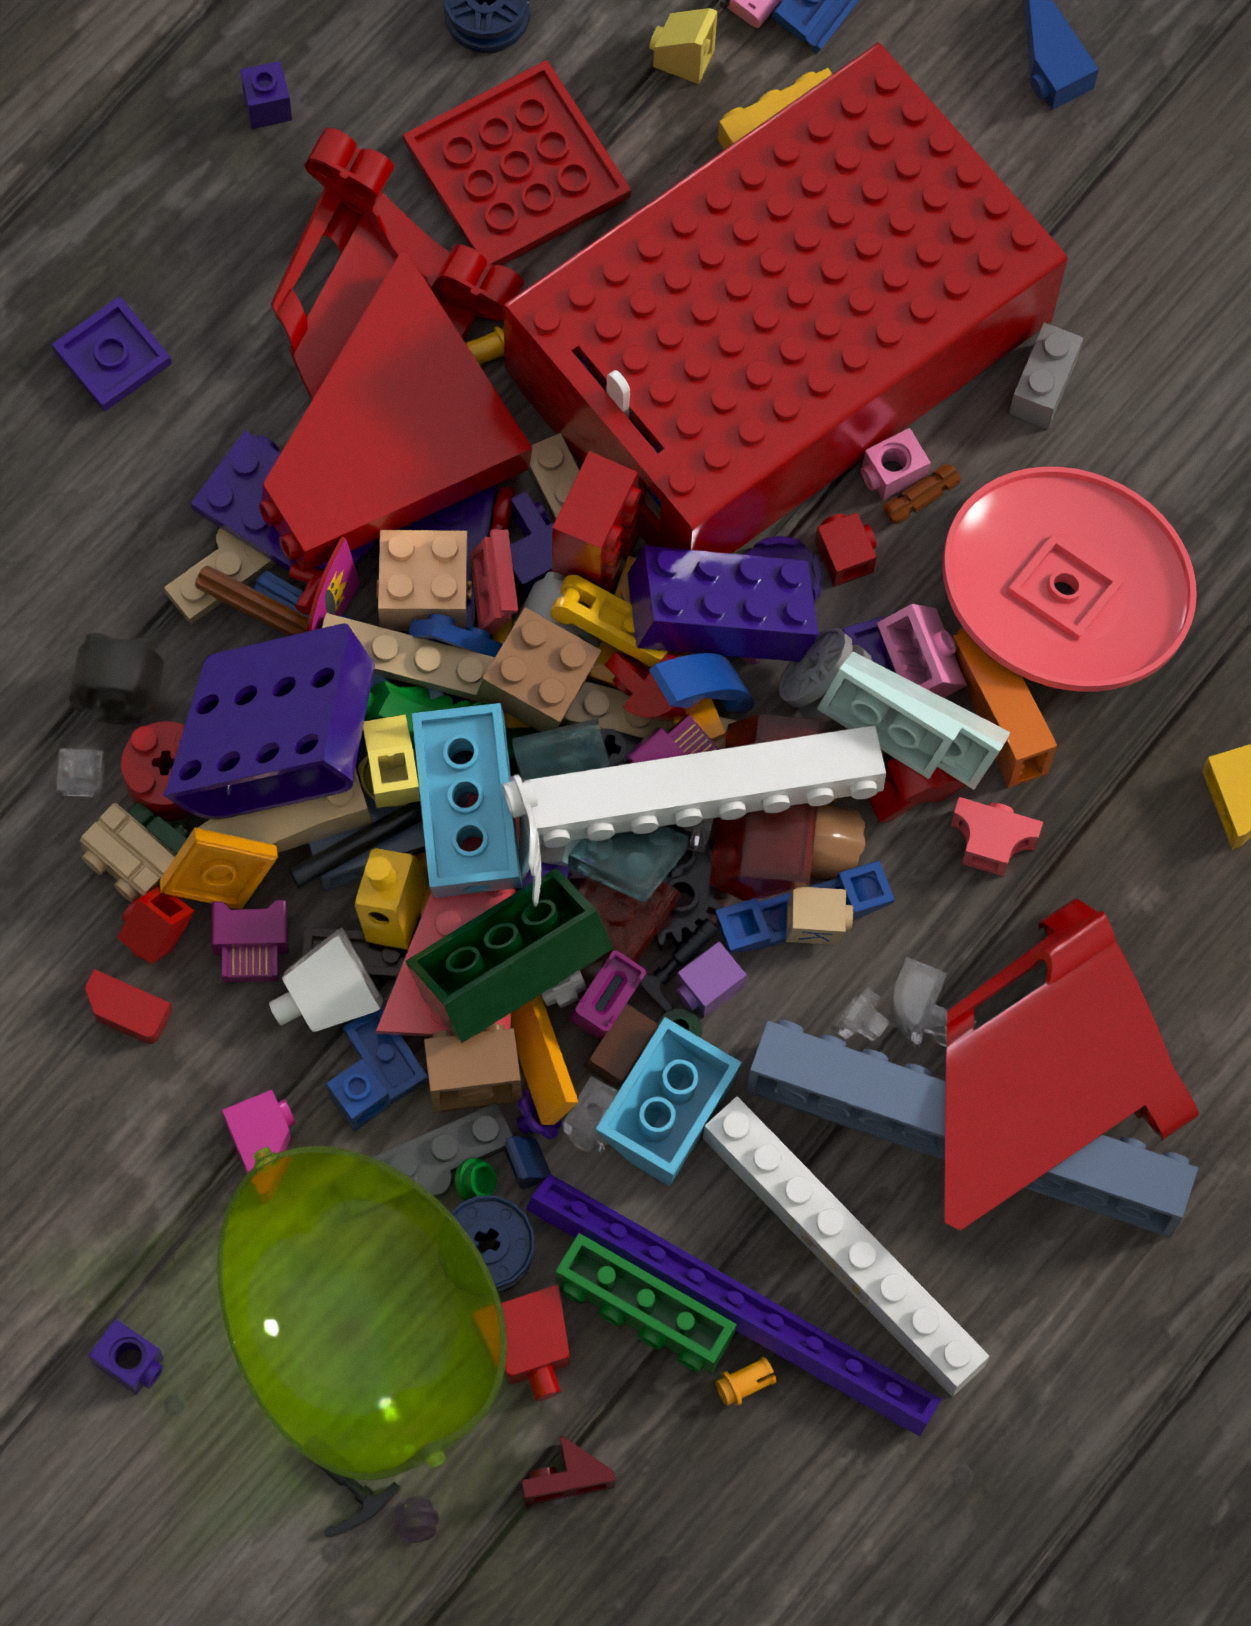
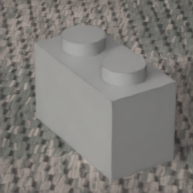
(1046, 376)

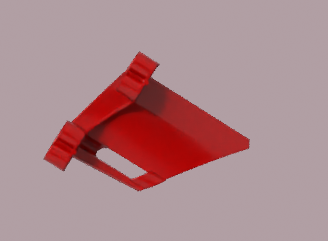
(370, 238)

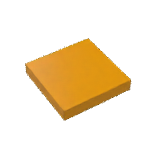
(218, 868)

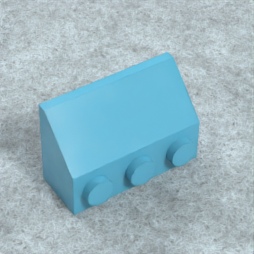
(668, 1101)

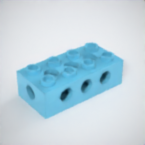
(441, 783)

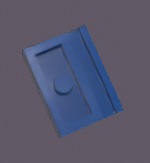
(813, 19)

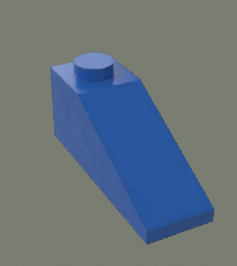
(1057, 58)

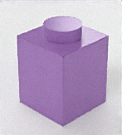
(710, 980)

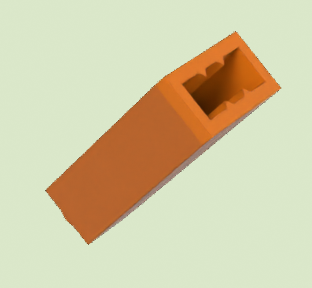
(1006, 702)

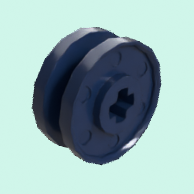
(486, 23)
(513, 1236)

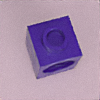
(266, 94)
(118, 1340)

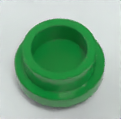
(475, 1178)

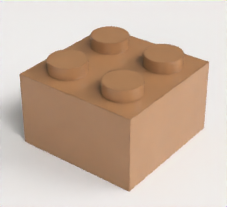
(538, 671)
(473, 1071)

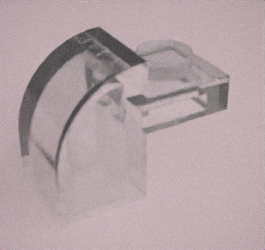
(915, 1003)

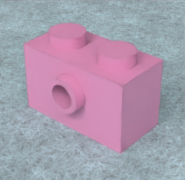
(922, 649)

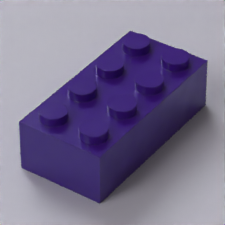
(722, 604)

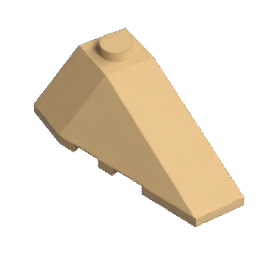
(300, 822)

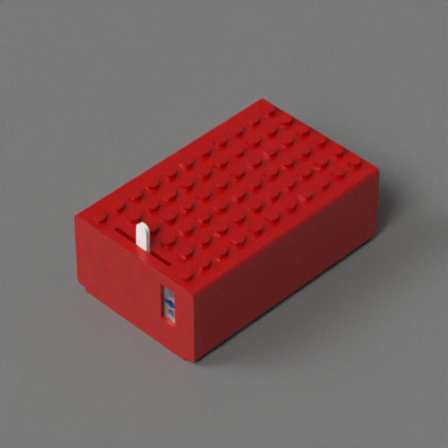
(784, 307)

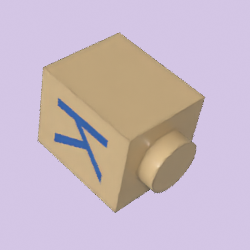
(818, 916)

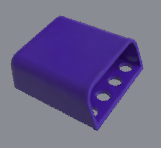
(273, 724)

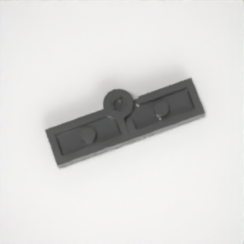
(439, 1152)

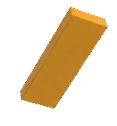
(542, 1062)

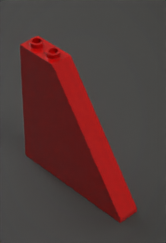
(391, 430)

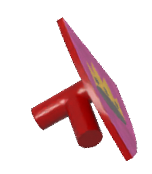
(329, 588)

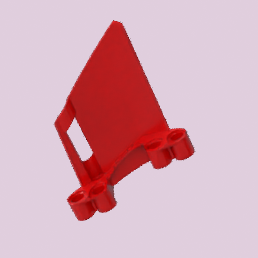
(1052, 1066)

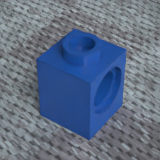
(358, 1094)

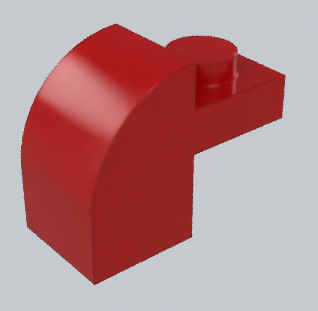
(645, 695)
(907, 788)

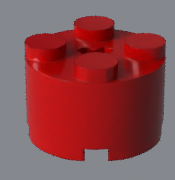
(143, 760)

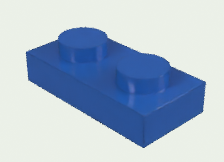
(443, 630)
(386, 1056)

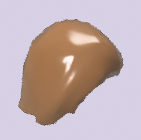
(836, 841)

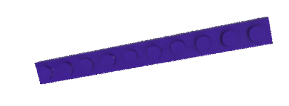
(753, 1313)

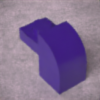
(534, 552)

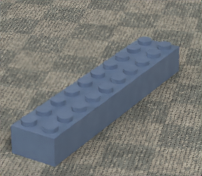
(909, 1110)

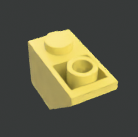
(391, 761)

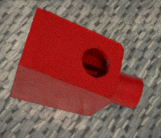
(536, 1341)

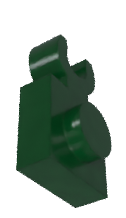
(170, 836)

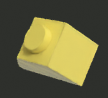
(685, 43)

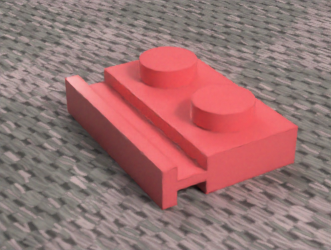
(494, 581)

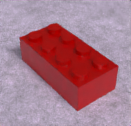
(597, 522)

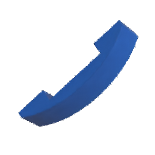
(701, 676)
(763, 923)

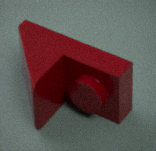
(581, 1476)

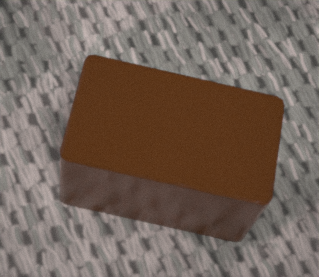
(620, 1046)

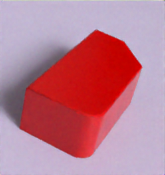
(127, 1007)

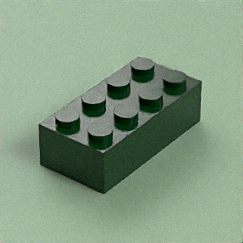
(509, 955)

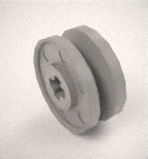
(808, 680)

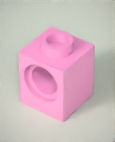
(901, 449)

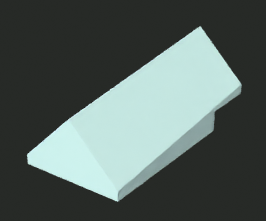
(913, 721)

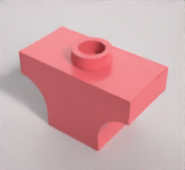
(993, 834)

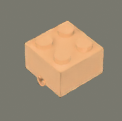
(422, 576)

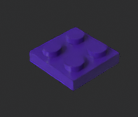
(111, 353)

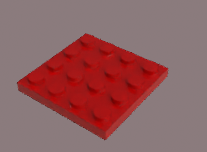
(517, 165)

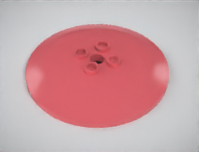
(1079, 530)

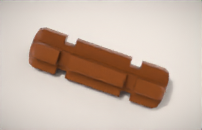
(922, 494)

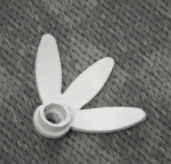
(520, 800)

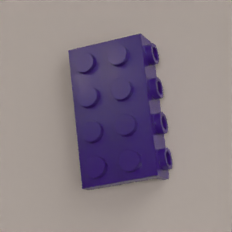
(234, 496)

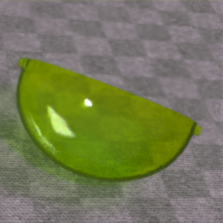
(357, 1311)

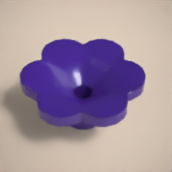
(530, 1118)

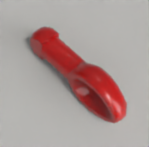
(502, 509)

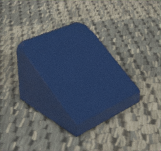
(526, 1161)

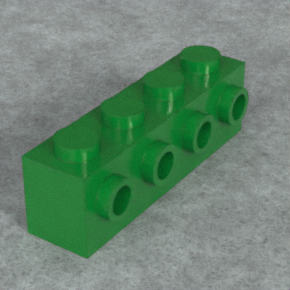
(644, 1303)

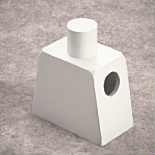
(327, 986)

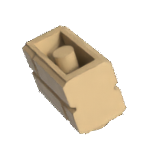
(125, 852)

